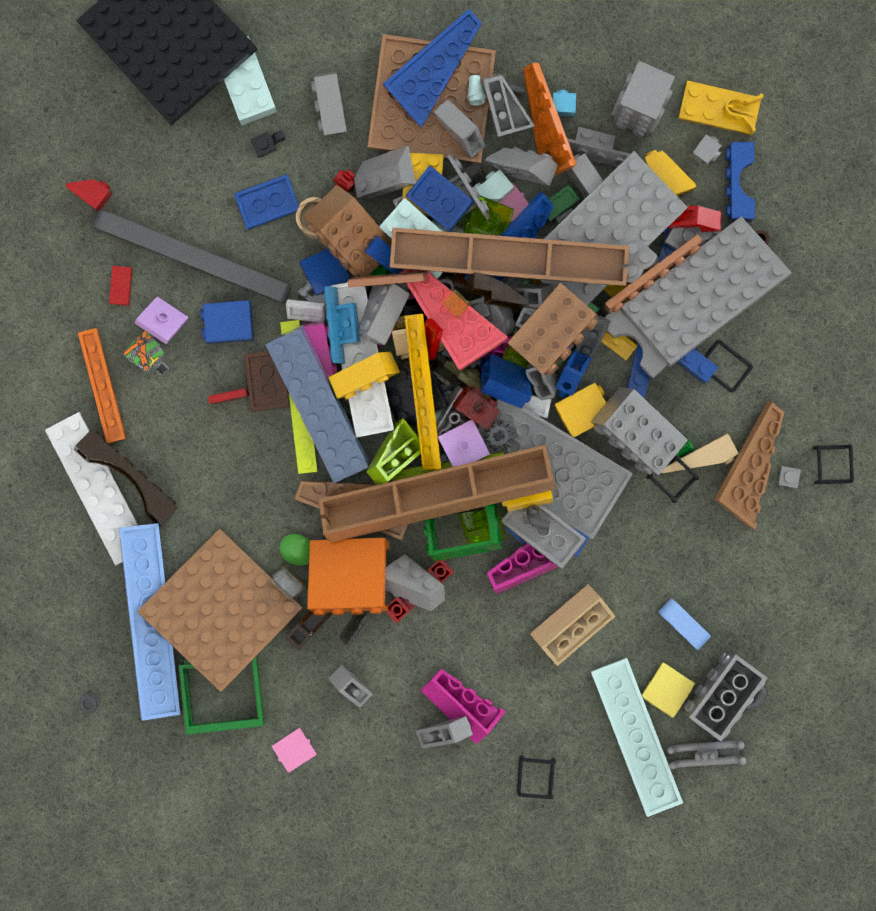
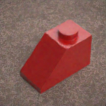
(91, 192)

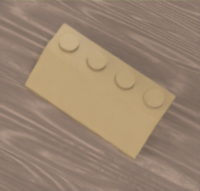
(572, 624)

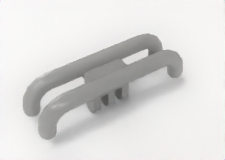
(707, 754)

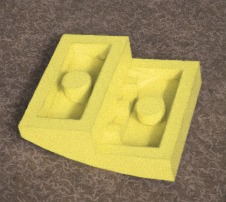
(667, 690)

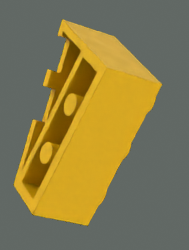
(364, 375)

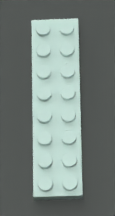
(636, 737)

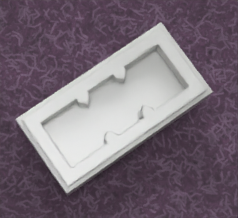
(305, 311)
(538, 407)

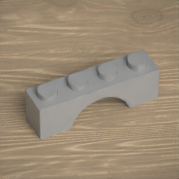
(621, 325)

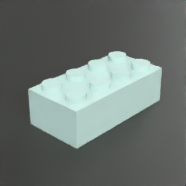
(250, 92)
(408, 217)

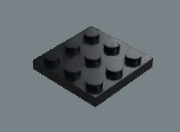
(401, 395)

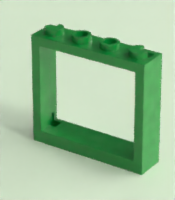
(470, 549)
(192, 728)

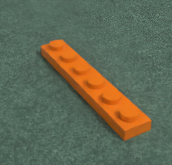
(102, 385)

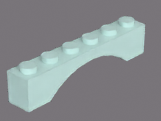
(494, 188)

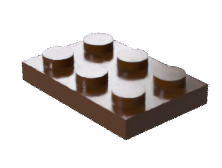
(265, 383)

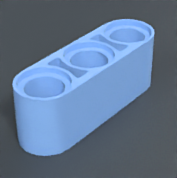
(684, 624)

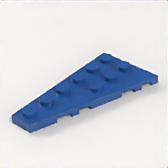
(428, 72)
(528, 221)

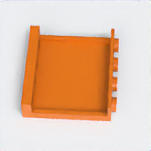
(347, 576)

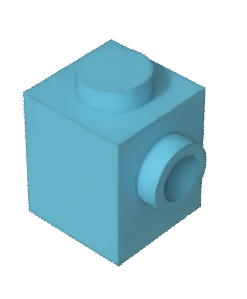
(564, 103)

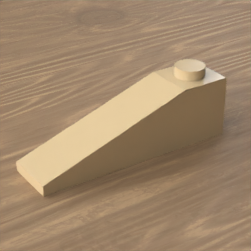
(715, 452)

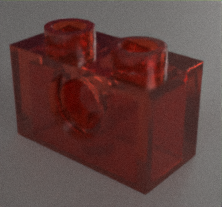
(466, 402)

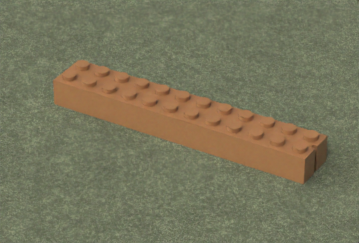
(509, 256)
(437, 494)

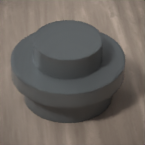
(89, 703)

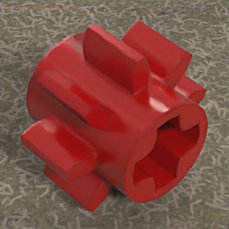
(345, 180)

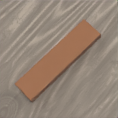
(387, 279)

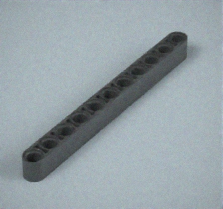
(191, 256)

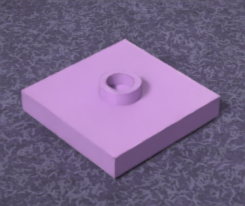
(161, 320)
(463, 444)

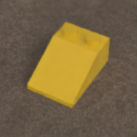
(420, 163)

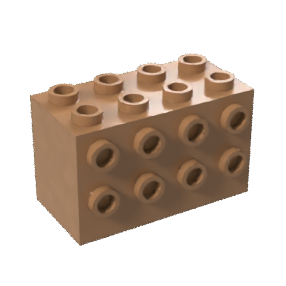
(346, 230)
(553, 330)

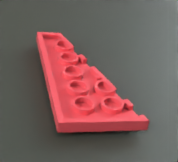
(463, 337)

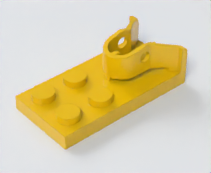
(720, 108)

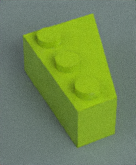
(395, 453)

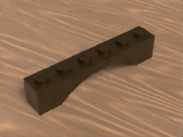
(96, 450)
(306, 629)

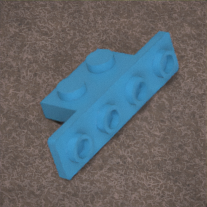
(342, 324)

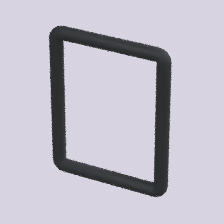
(736, 355)

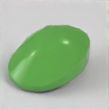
(295, 549)

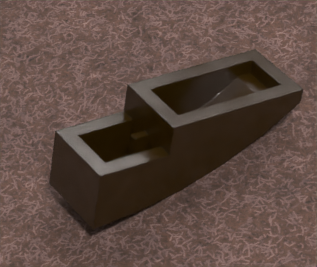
(495, 292)

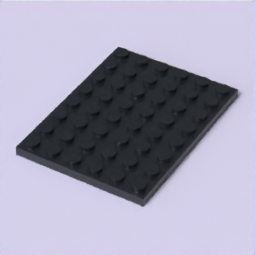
(169, 47)

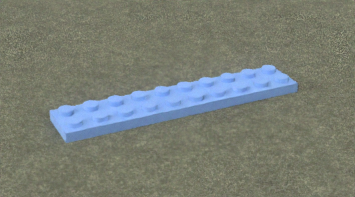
(151, 651)

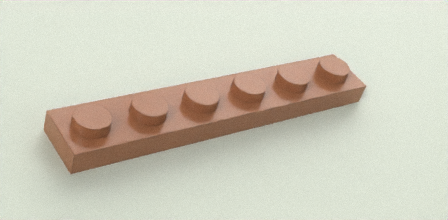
(659, 270)

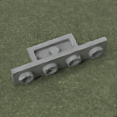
(597, 147)
(462, 182)

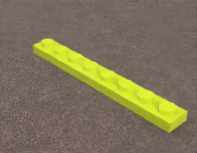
(303, 442)

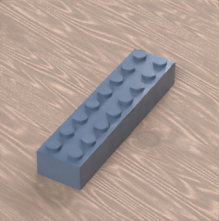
(318, 404)

